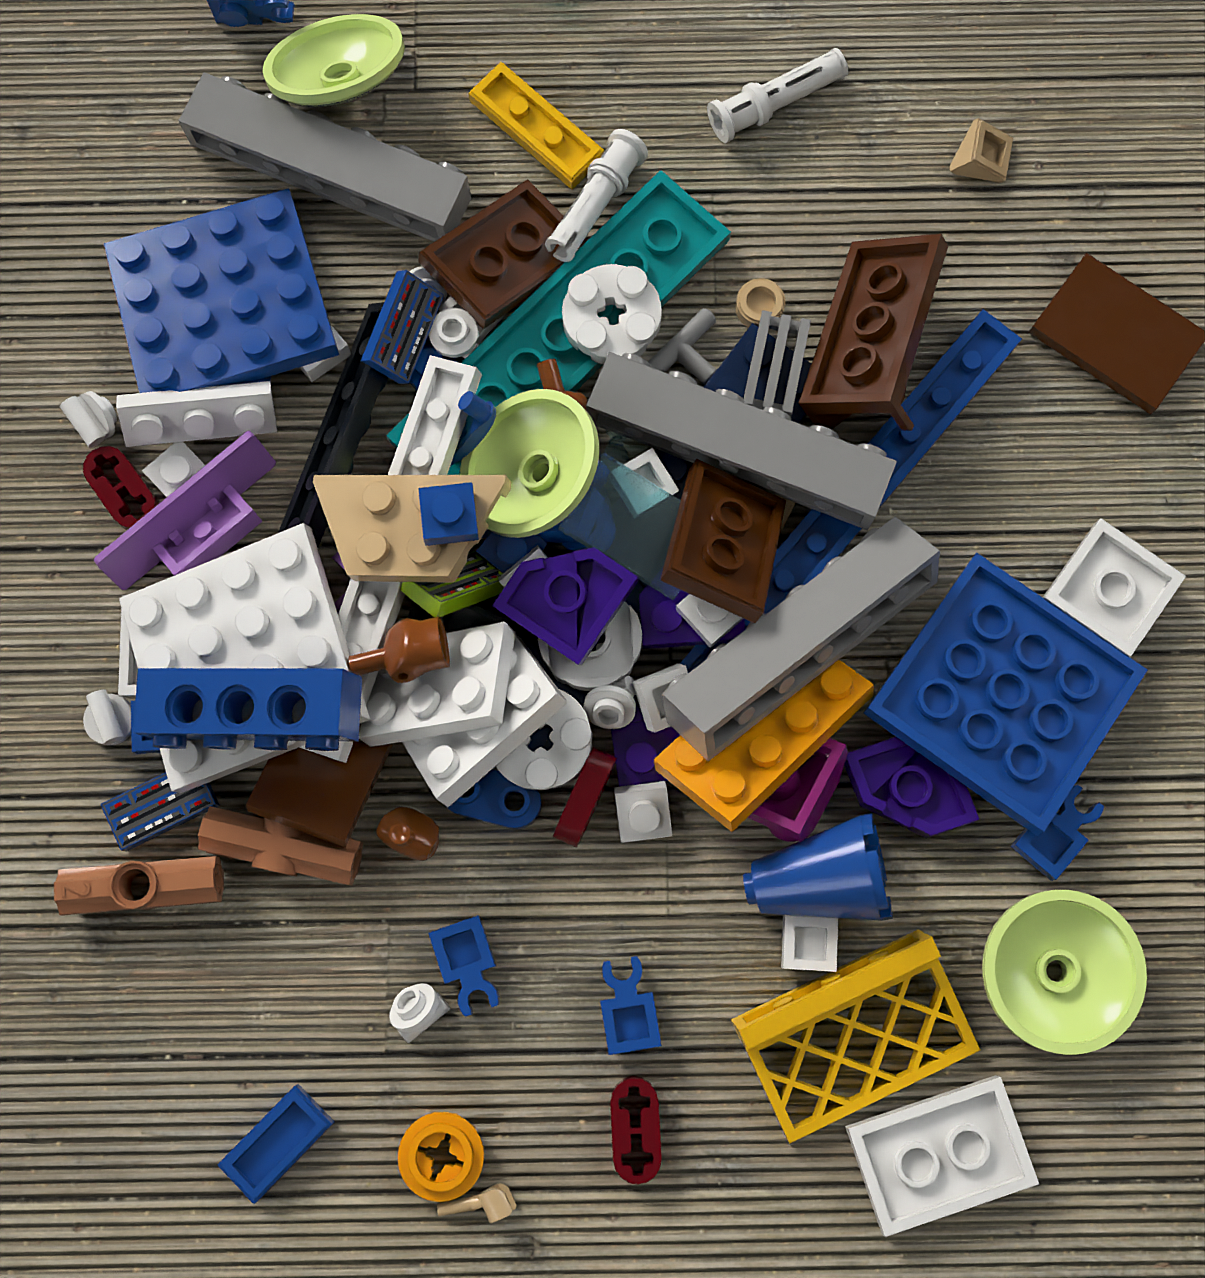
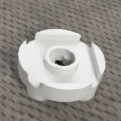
(615, 286)
(609, 662)
(559, 764)

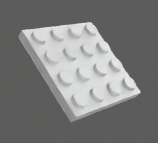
(239, 611)

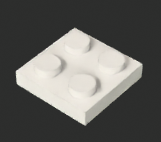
(1114, 587)

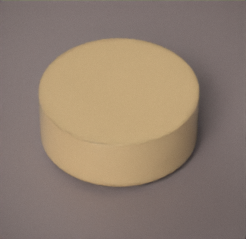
(758, 296)

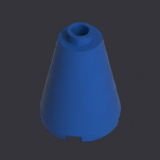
(824, 875)

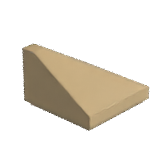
(983, 153)

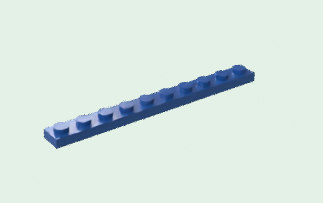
(932, 410)

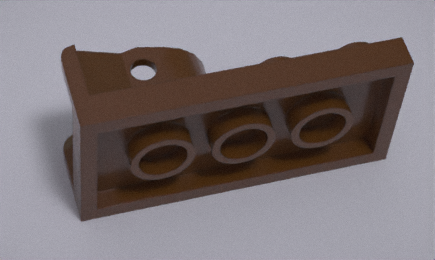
(873, 330)

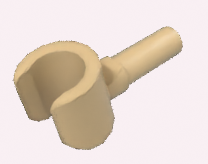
(495, 1200)

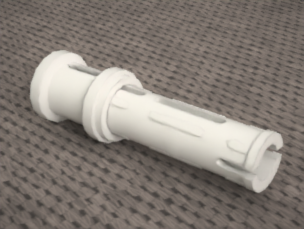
(759, 101)
(606, 179)

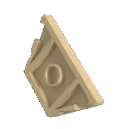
(381, 530)

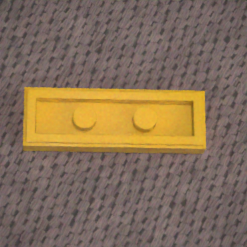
(535, 125)

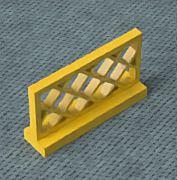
(848, 988)

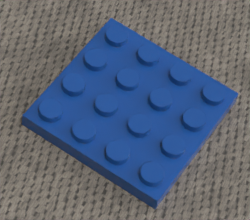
(220, 297)
(1006, 694)

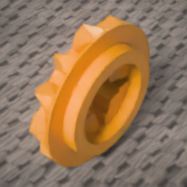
(417, 1166)

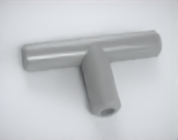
(680, 348)

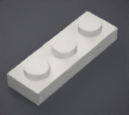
(196, 413)

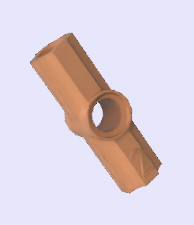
(277, 846)
(109, 886)

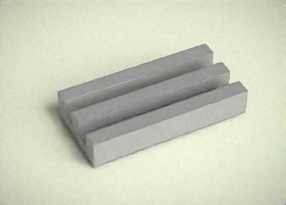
(784, 326)

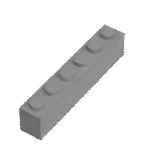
(325, 157)
(745, 441)
(800, 637)

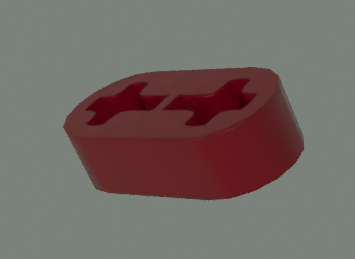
(113, 496)
(584, 797)
(648, 1129)

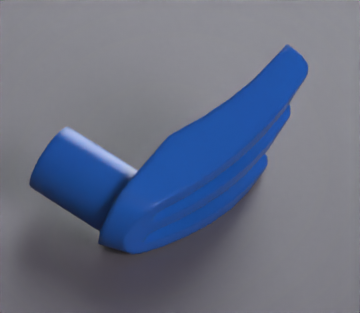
(478, 423)

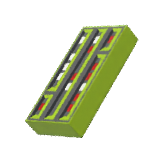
(474, 584)

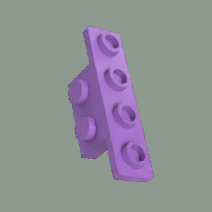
(195, 520)

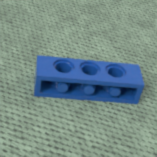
(169, 694)

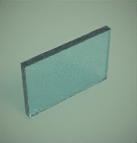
(626, 521)

